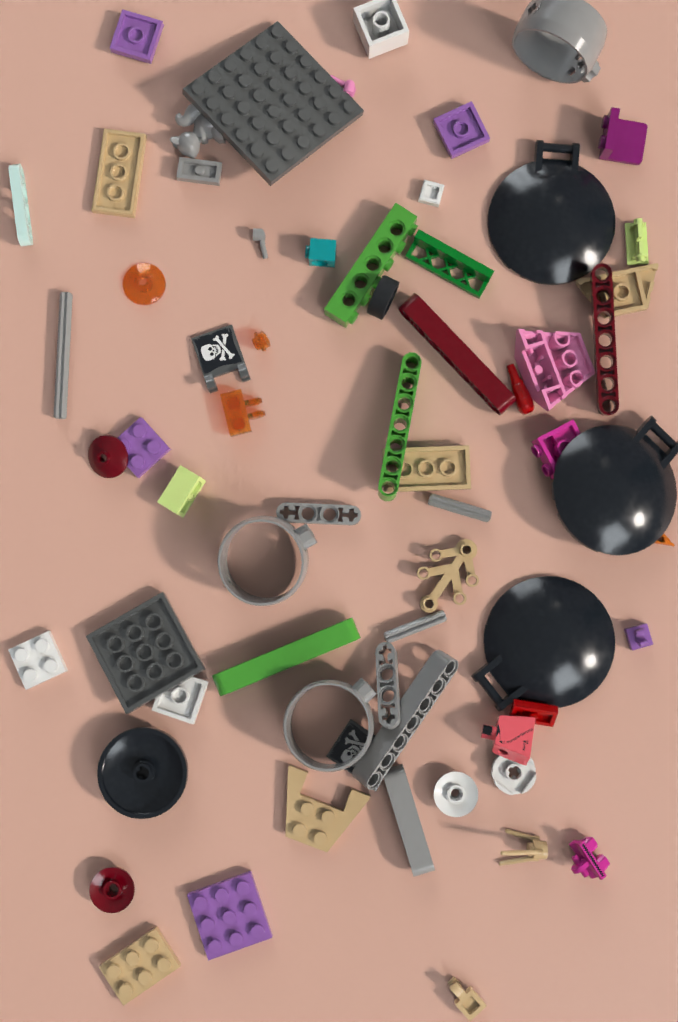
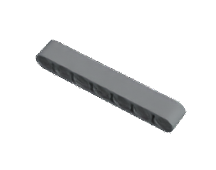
(413, 709)

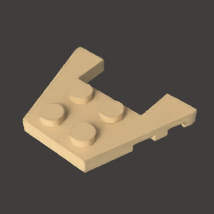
(313, 820)

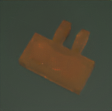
(236, 412)

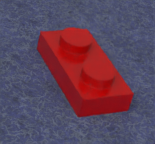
(543, 713)

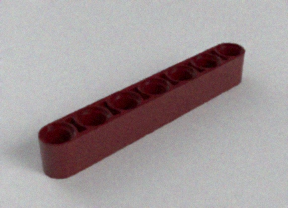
(604, 329)
(457, 354)

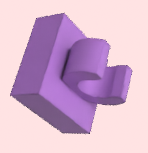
(638, 636)

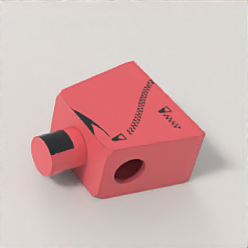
(511, 737)

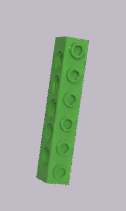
(397, 218)

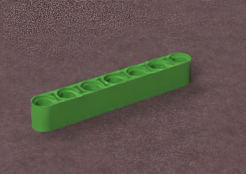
(402, 416)
(286, 656)

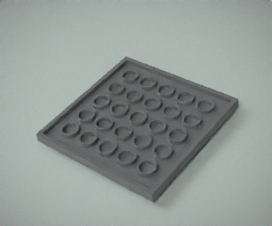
(273, 102)

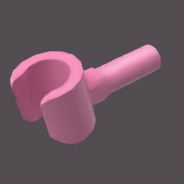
(349, 85)

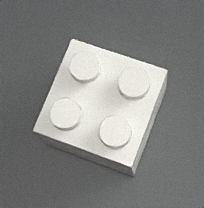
(380, 26)

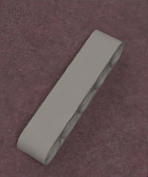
(408, 821)

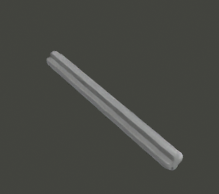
(63, 355)

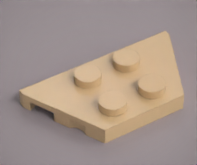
(630, 289)

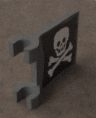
(219, 355)
(349, 744)

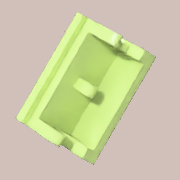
(181, 491)

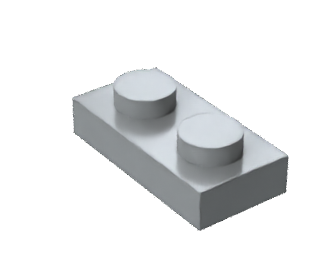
(199, 171)

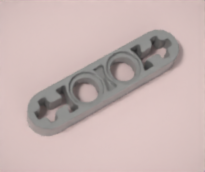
(318, 513)
(387, 685)

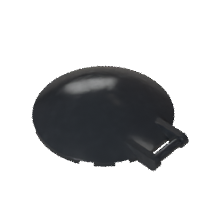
(551, 218)
(616, 487)
(546, 643)

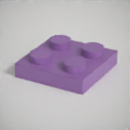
(136, 36)
(461, 130)
(143, 447)

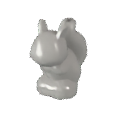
(189, 142)

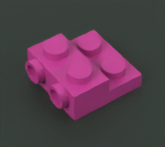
(551, 444)

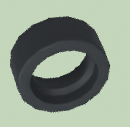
(382, 297)

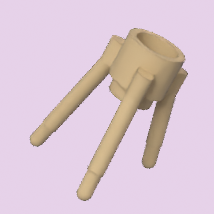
(534, 850)

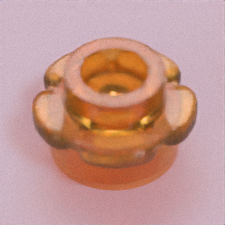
(261, 341)

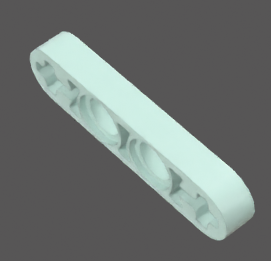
(20, 205)

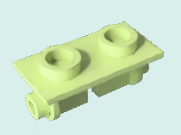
(636, 243)

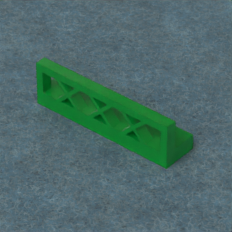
(453, 257)

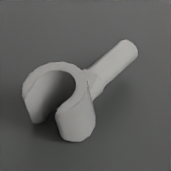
(259, 235)

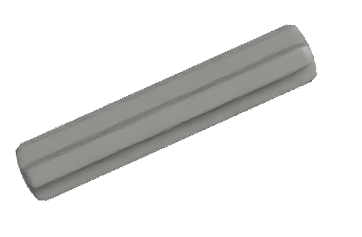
(459, 507)
(415, 626)

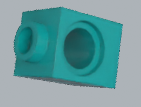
(321, 252)

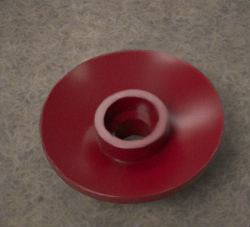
(115, 454)
(104, 897)

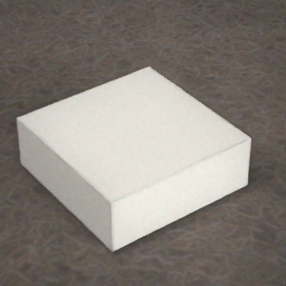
(431, 193)

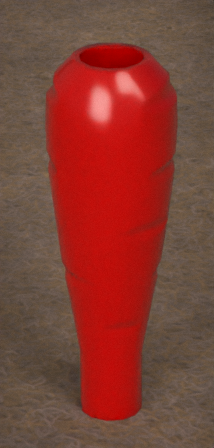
(523, 398)

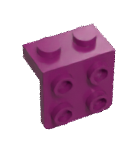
(622, 139)

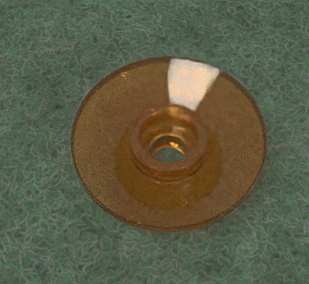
(149, 292)

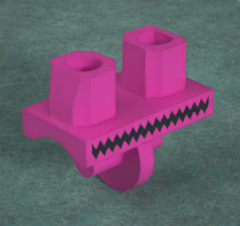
(585, 861)

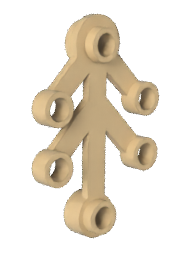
(450, 572)

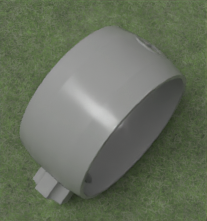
(557, 35)
(304, 538)
(364, 694)

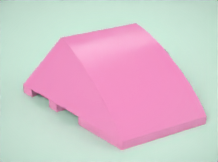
(551, 364)

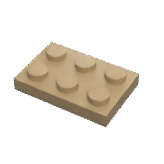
(140, 965)

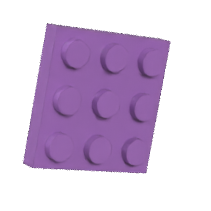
(229, 915)

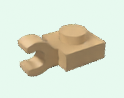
(467, 1000)

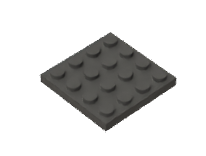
(145, 652)

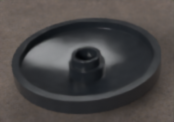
(142, 772)

